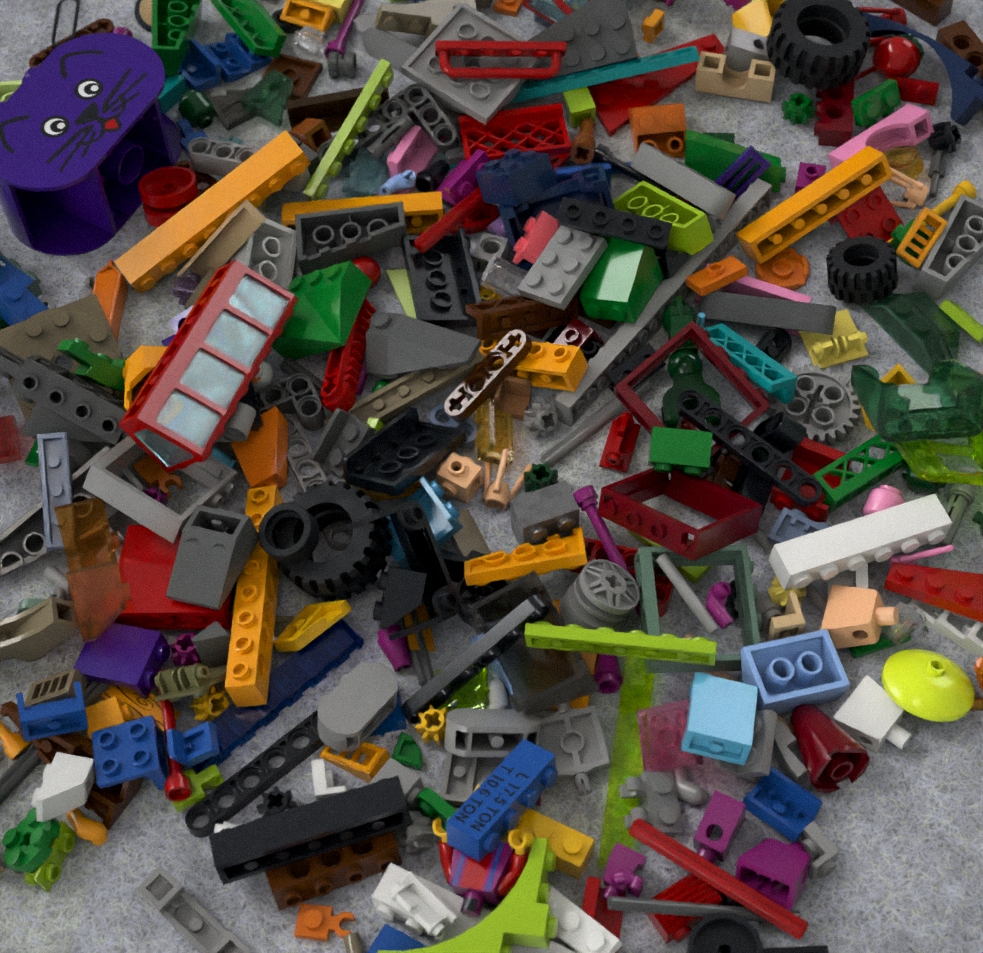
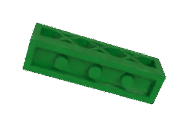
(253, 26)
(858, 481)

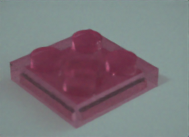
(661, 737)

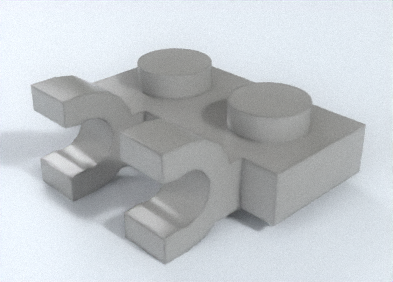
(659, 801)

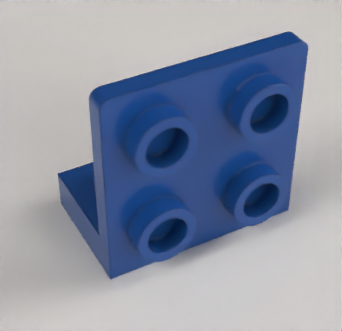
(130, 753)

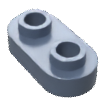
(470, 427)

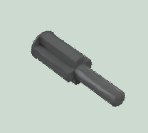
(936, 170)

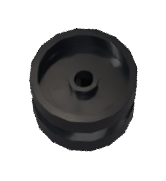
(724, 935)

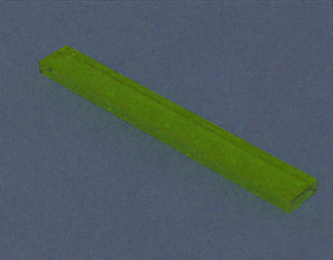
(626, 757)

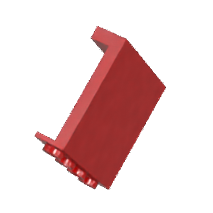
(147, 567)

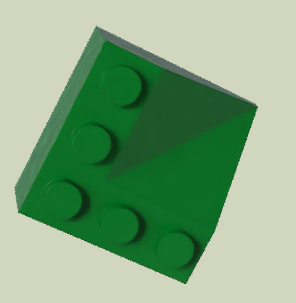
(324, 310)

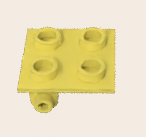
(842, 346)

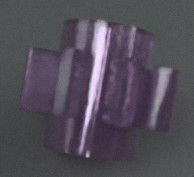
(185, 286)

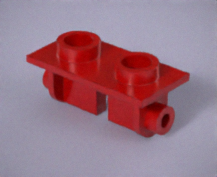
(916, 90)
(620, 443)

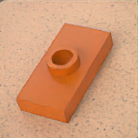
(717, 276)

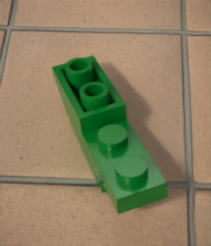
(94, 368)

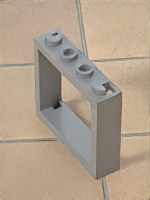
(144, 509)

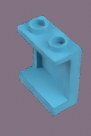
(720, 718)

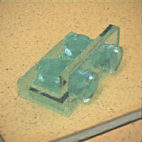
(365, 175)

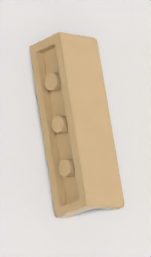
(226, 240)

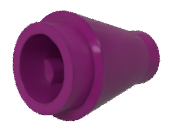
(395, 650)
(608, 674)

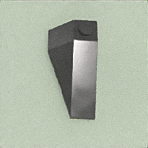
(409, 344)

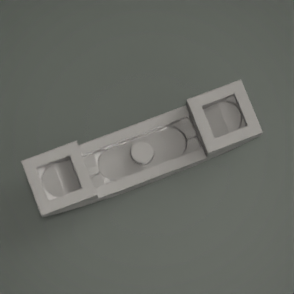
(187, 915)

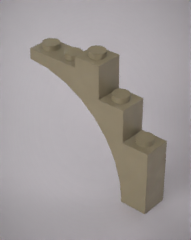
(420, 17)
(37, 629)

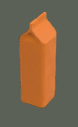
(111, 293)

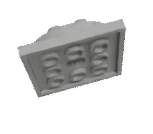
(472, 96)

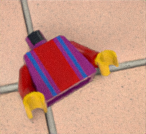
(483, 880)

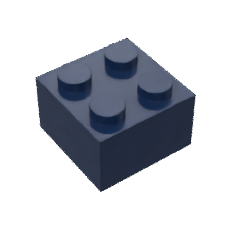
(515, 177)

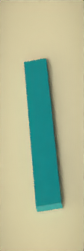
(607, 73)

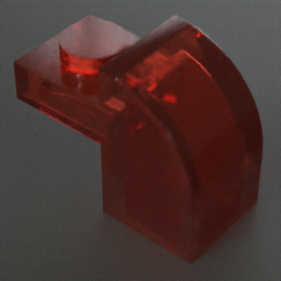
(9, 440)

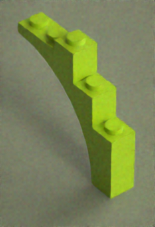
(518, 919)

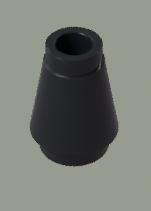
(432, 176)

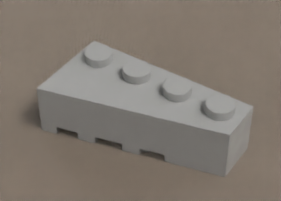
(954, 250)

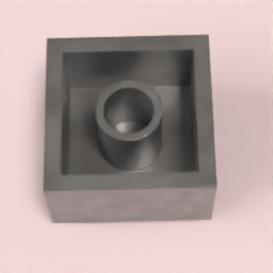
(544, 514)

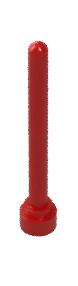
(177, 785)

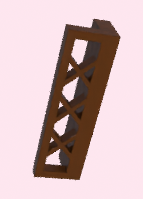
(503, 315)

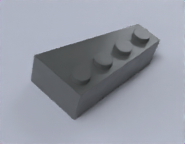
(347, 233)

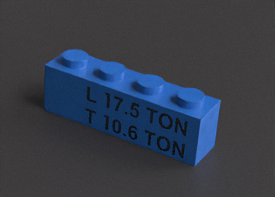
(501, 800)

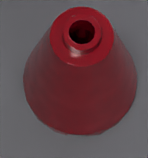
(827, 749)

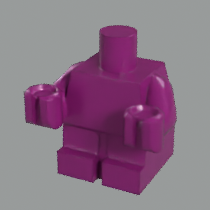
(621, 872)

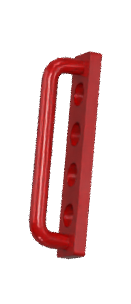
(555, 50)

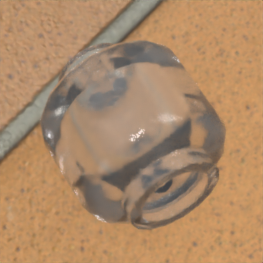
(309, 43)

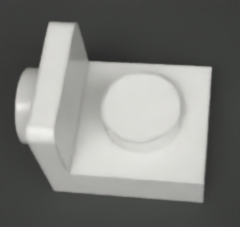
(324, 781)

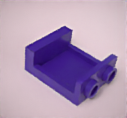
(125, 658)

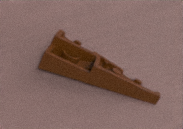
(105, 802)

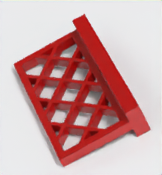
(513, 123)

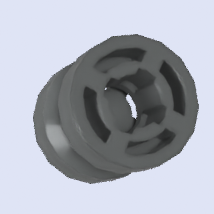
(342, 64)

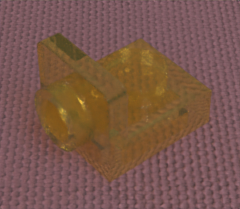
(905, 160)

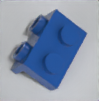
(200, 68)
(782, 804)

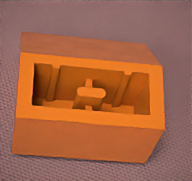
(660, 127)

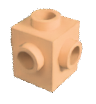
(459, 477)

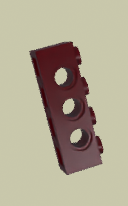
(835, 115)

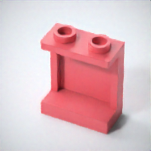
(536, 237)

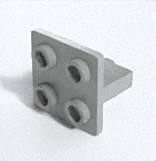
(760, 755)

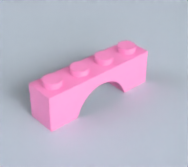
(902, 128)

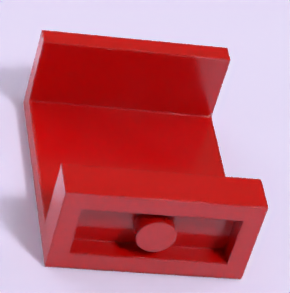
(810, 457)

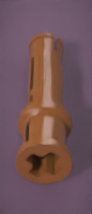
(582, 141)

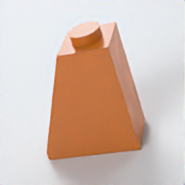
(265, 451)

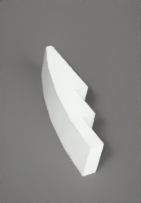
(955, 627)

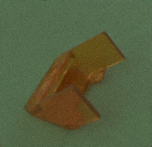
(92, 565)

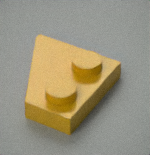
(310, 623)

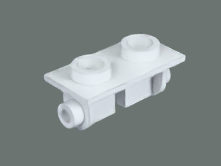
(424, 905)

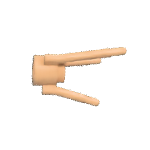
(914, 192)
(498, 492)

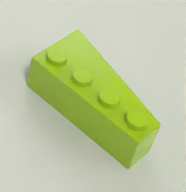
(690, 226)

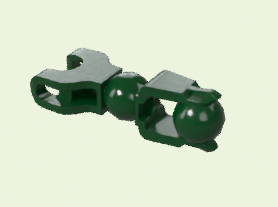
(684, 367)

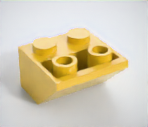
(756, 16)

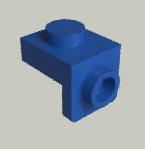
(193, 745)

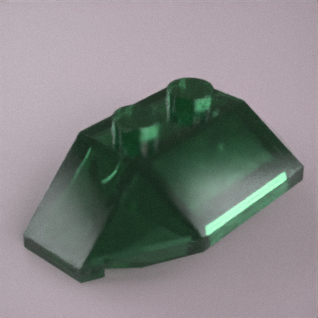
(917, 327)

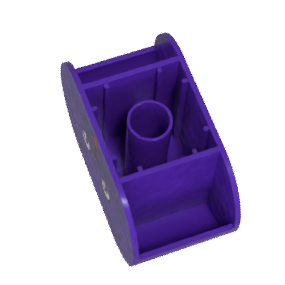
(69, 126)

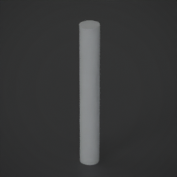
(687, 594)

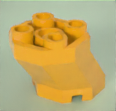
(138, 369)

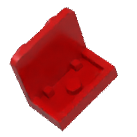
(869, 216)

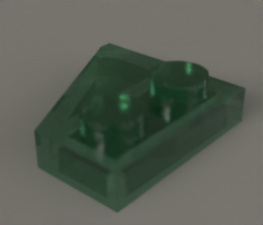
(269, 97)

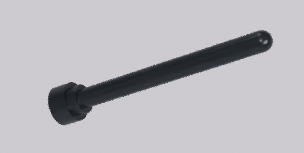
(603, 154)

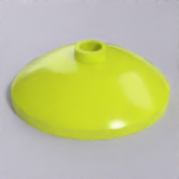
(928, 685)

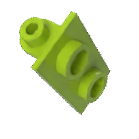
(51, 869)

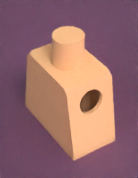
(856, 616)

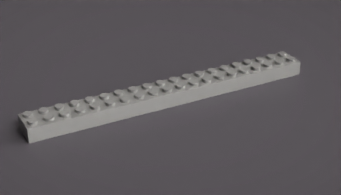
(634, 336)

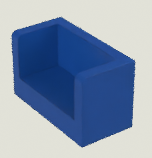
(52, 717)

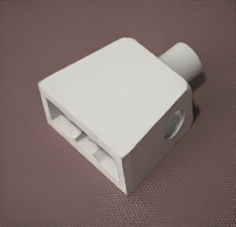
(872, 717)

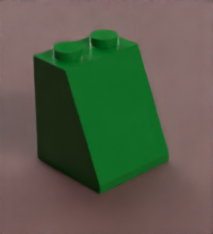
(621, 281)

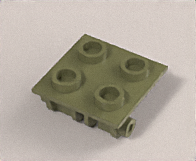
(187, 681)

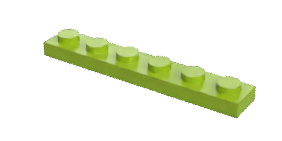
(353, 124)
(631, 644)

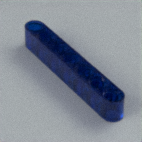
(286, 685)

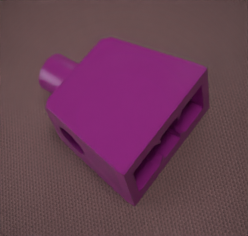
(727, 814)
(775, 870)

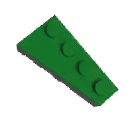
(172, 28)

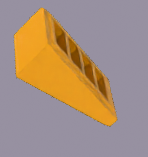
(933, 220)
(370, 766)

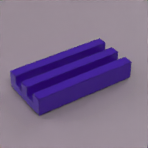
(757, 157)

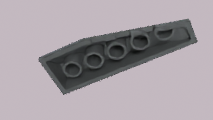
(25, 538)

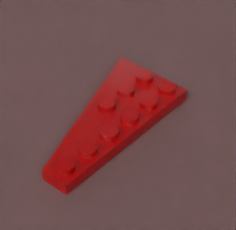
(645, 89)
(943, 588)

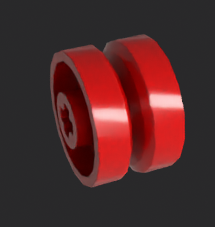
(166, 192)

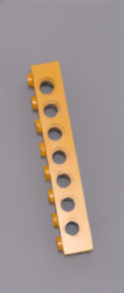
(254, 613)

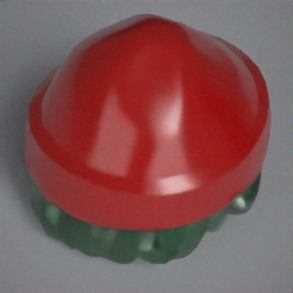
(898, 55)

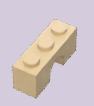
(717, 78)

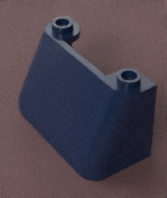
(584, 185)

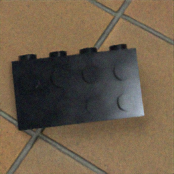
(615, 224)
(442, 280)
(400, 454)

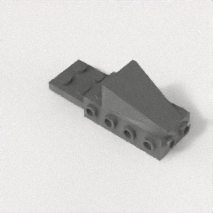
(63, 400)

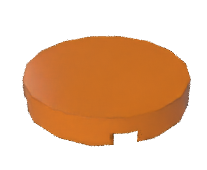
(781, 274)

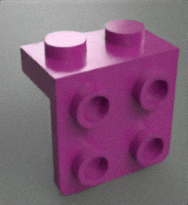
(462, 179)

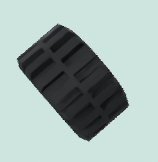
(862, 270)

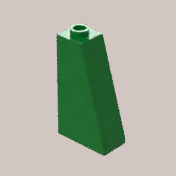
(713, 156)

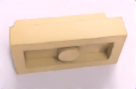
(789, 624)

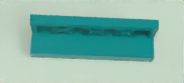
(757, 364)

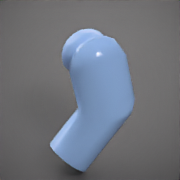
(398, 182)

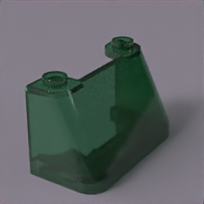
(935, 410)

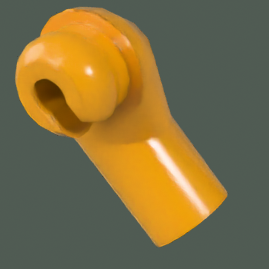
(87, 828)

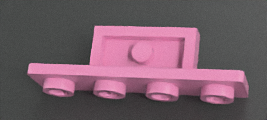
(412, 153)

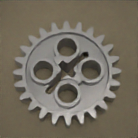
(839, 414)

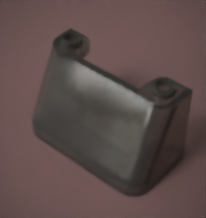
(537, 675)

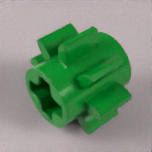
(798, 109)

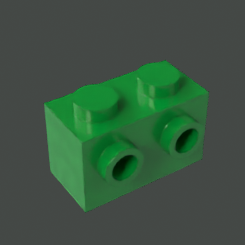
(680, 450)

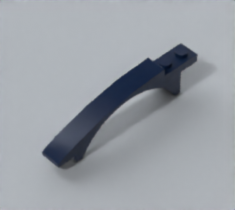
(965, 84)

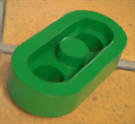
(434, 806)

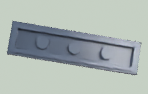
(55, 483)

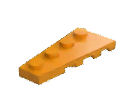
(543, 558)

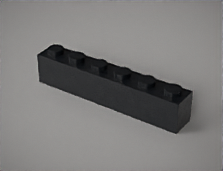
(310, 830)

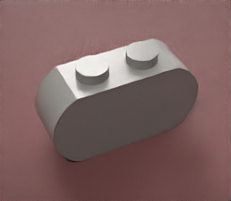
(356, 706)
(489, 731)

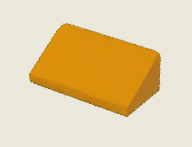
(307, 14)

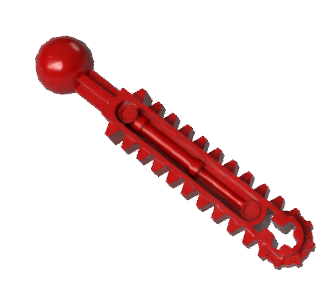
(346, 362)

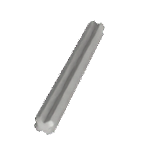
(588, 428)

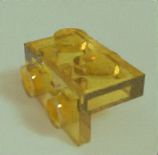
(493, 433)

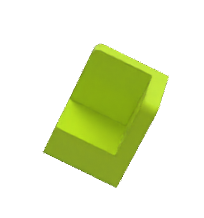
(579, 106)

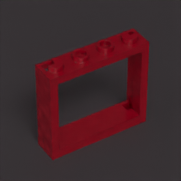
(716, 356)
(735, 514)

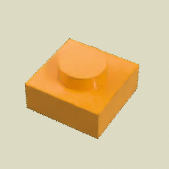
(653, 26)

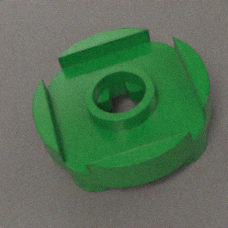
(29, 843)

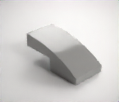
(782, 748)

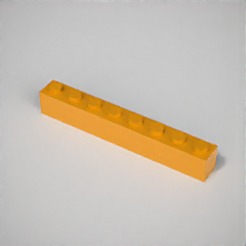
(194, 224)

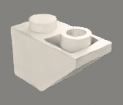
(64, 786)

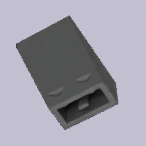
(211, 556)

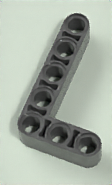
(416, 111)

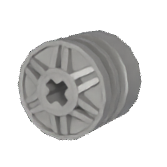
(600, 596)

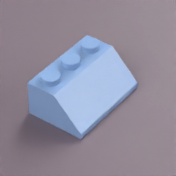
(794, 671)

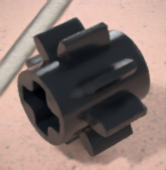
(944, 137)
(278, 799)

